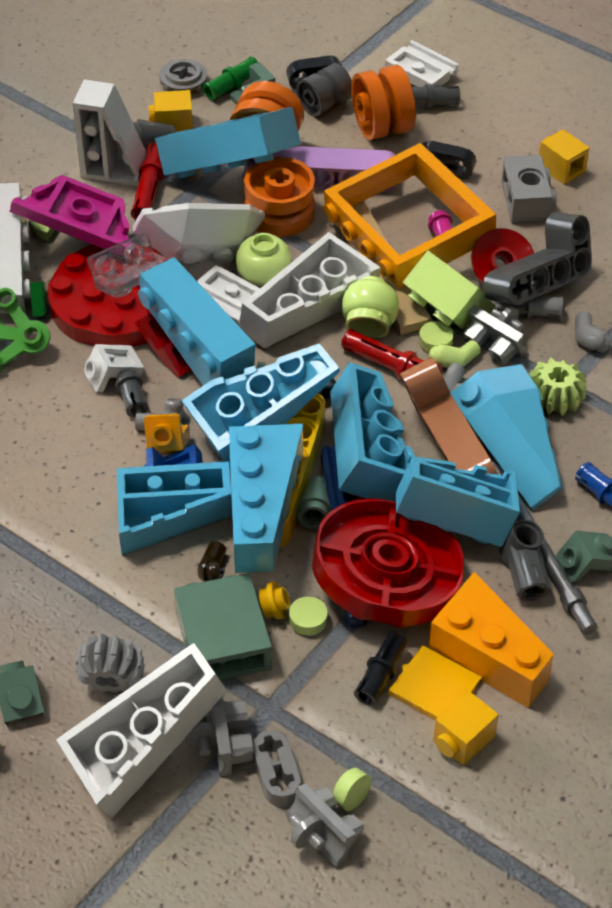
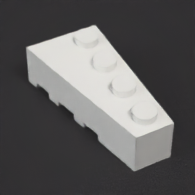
(304, 291)

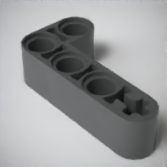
(562, 262)

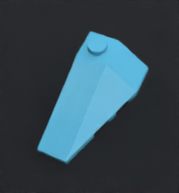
(510, 421)

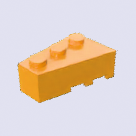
(492, 642)

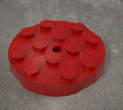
(89, 313)
(386, 564)

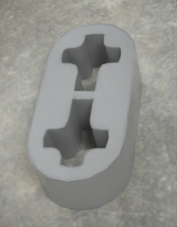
(269, 770)

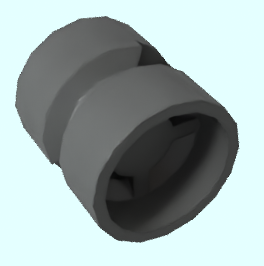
(325, 89)

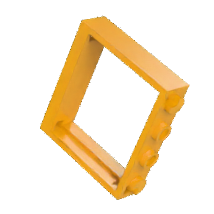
(439, 180)

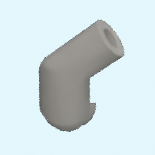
(588, 335)

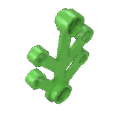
(19, 334)

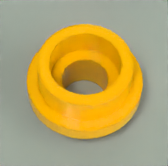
(274, 600)

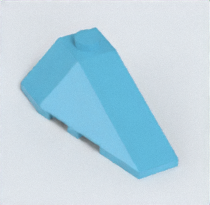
(260, 395)

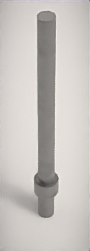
(571, 596)

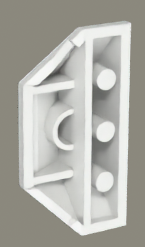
(199, 230)

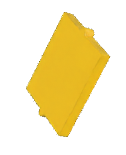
(432, 683)

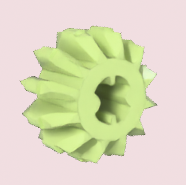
(560, 385)

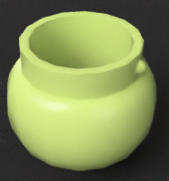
(262, 258)
(370, 307)

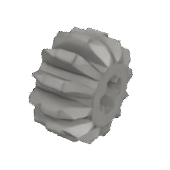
(109, 663)

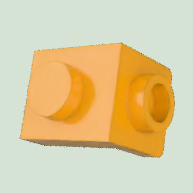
(166, 433)

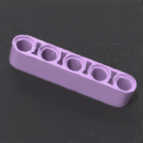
(333, 164)

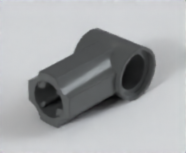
(525, 560)

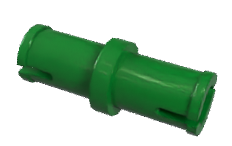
(229, 79)

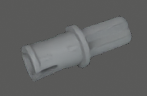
(538, 306)

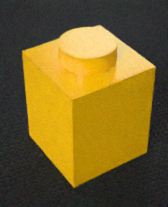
(172, 108)
(564, 156)
(465, 728)

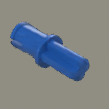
(596, 482)

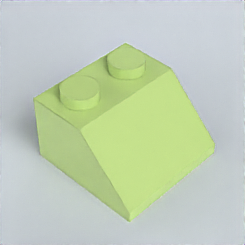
(445, 290)

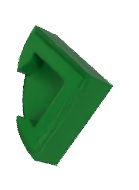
(38, 295)

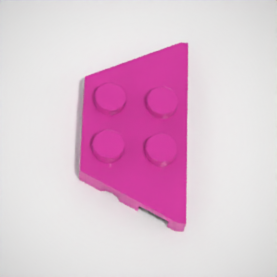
(76, 211)

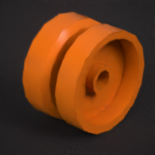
(267, 97)
(383, 102)
(284, 192)

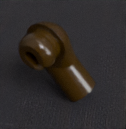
(210, 566)

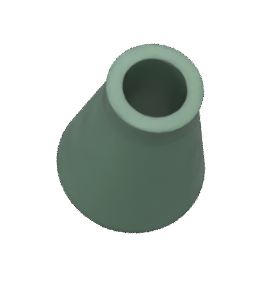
(313, 503)

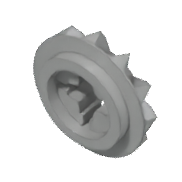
(173, 72)

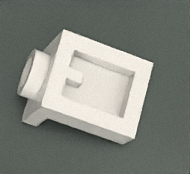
(109, 362)

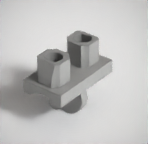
(499, 327)
(229, 749)
(320, 826)

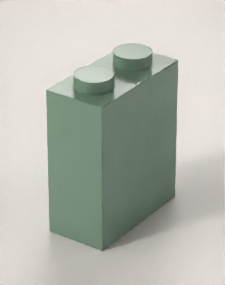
(225, 625)

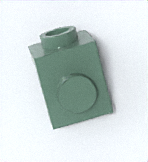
(585, 552)
(19, 692)

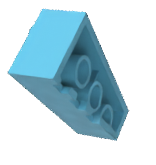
(228, 143)
(195, 323)
(367, 435)
(262, 482)

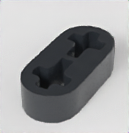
(309, 67)
(450, 157)

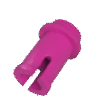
(440, 222)

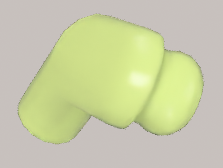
(448, 354)

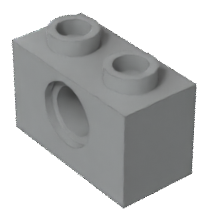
(527, 189)

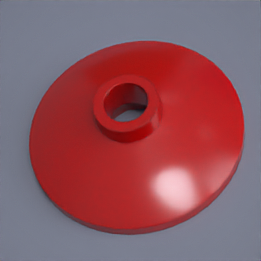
(498, 244)

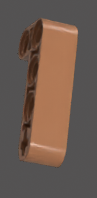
(444, 418)

